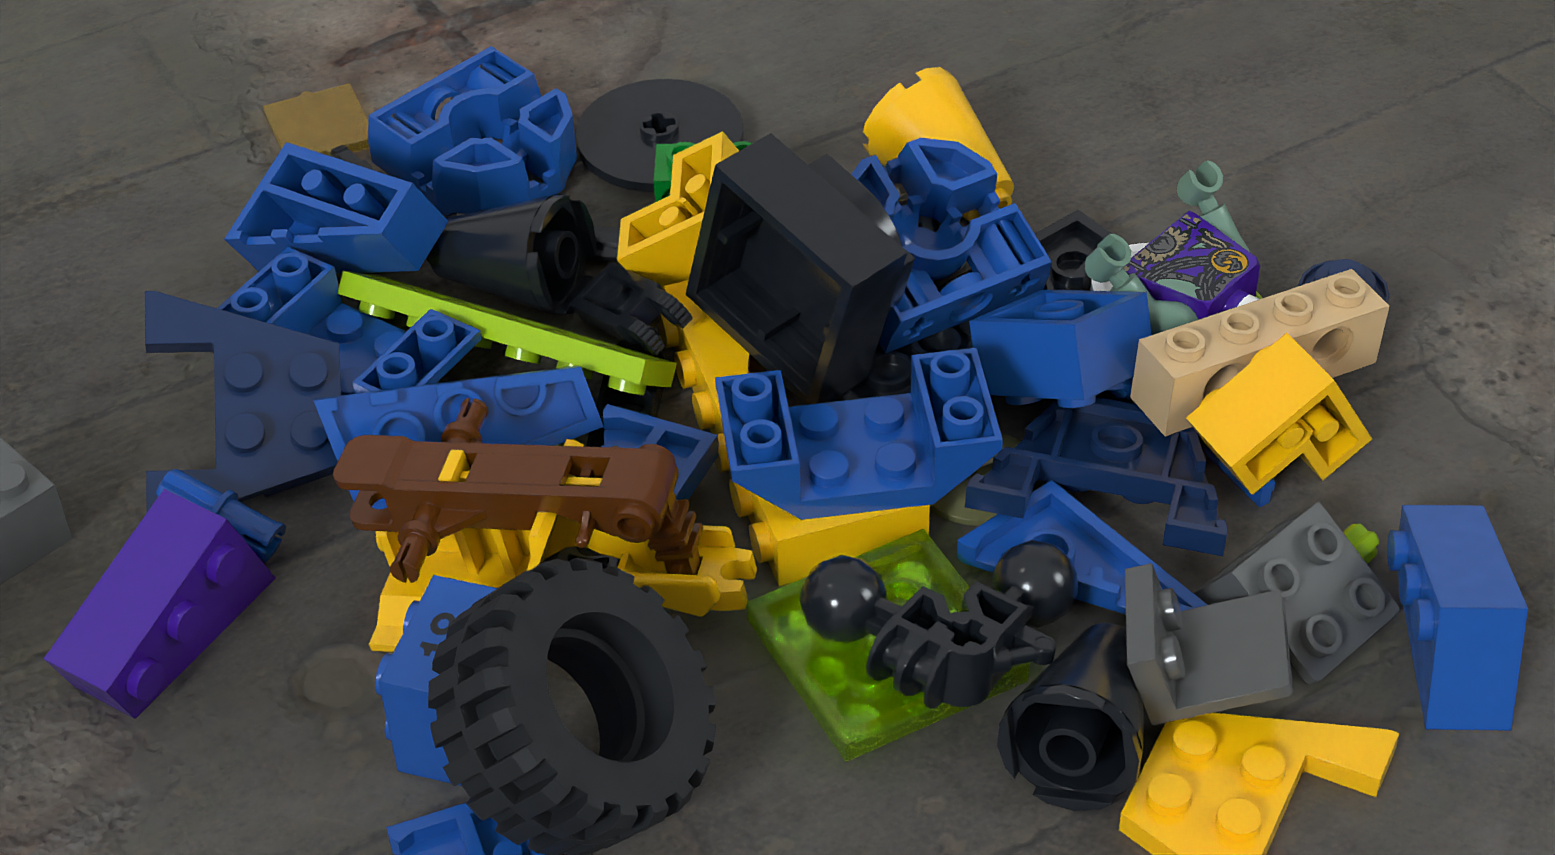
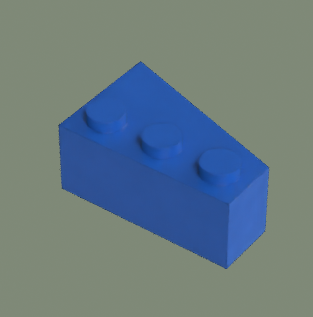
(336, 215)
(1459, 615)

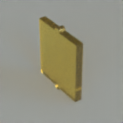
(320, 120)

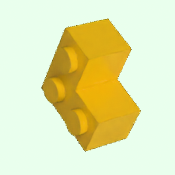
(664, 236)
(1276, 412)

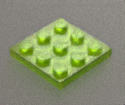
(833, 675)

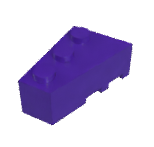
(158, 605)

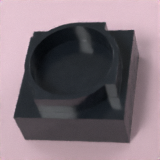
(798, 267)

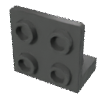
(1325, 585)
(1206, 654)

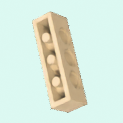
(1331, 318)

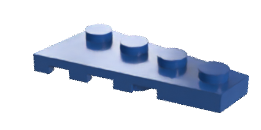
(522, 408)

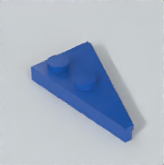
(1091, 544)

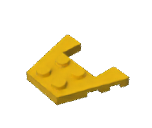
(1228, 779)

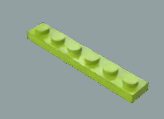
(525, 339)

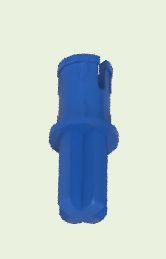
(252, 526)

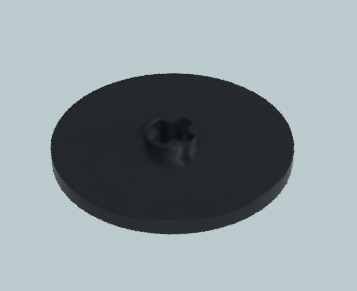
(624, 125)

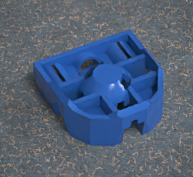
(456, 155)
(999, 245)

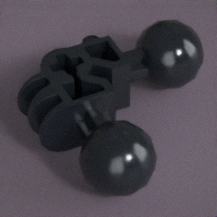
(941, 652)

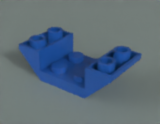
(374, 355)
(861, 450)

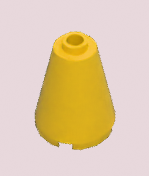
(932, 111)

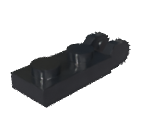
(629, 307)

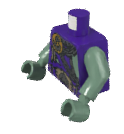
(1190, 267)

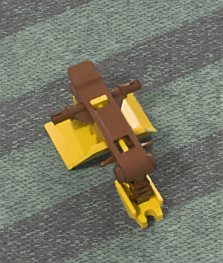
(506, 507)

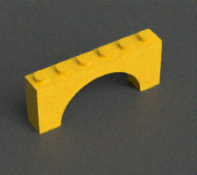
(775, 535)

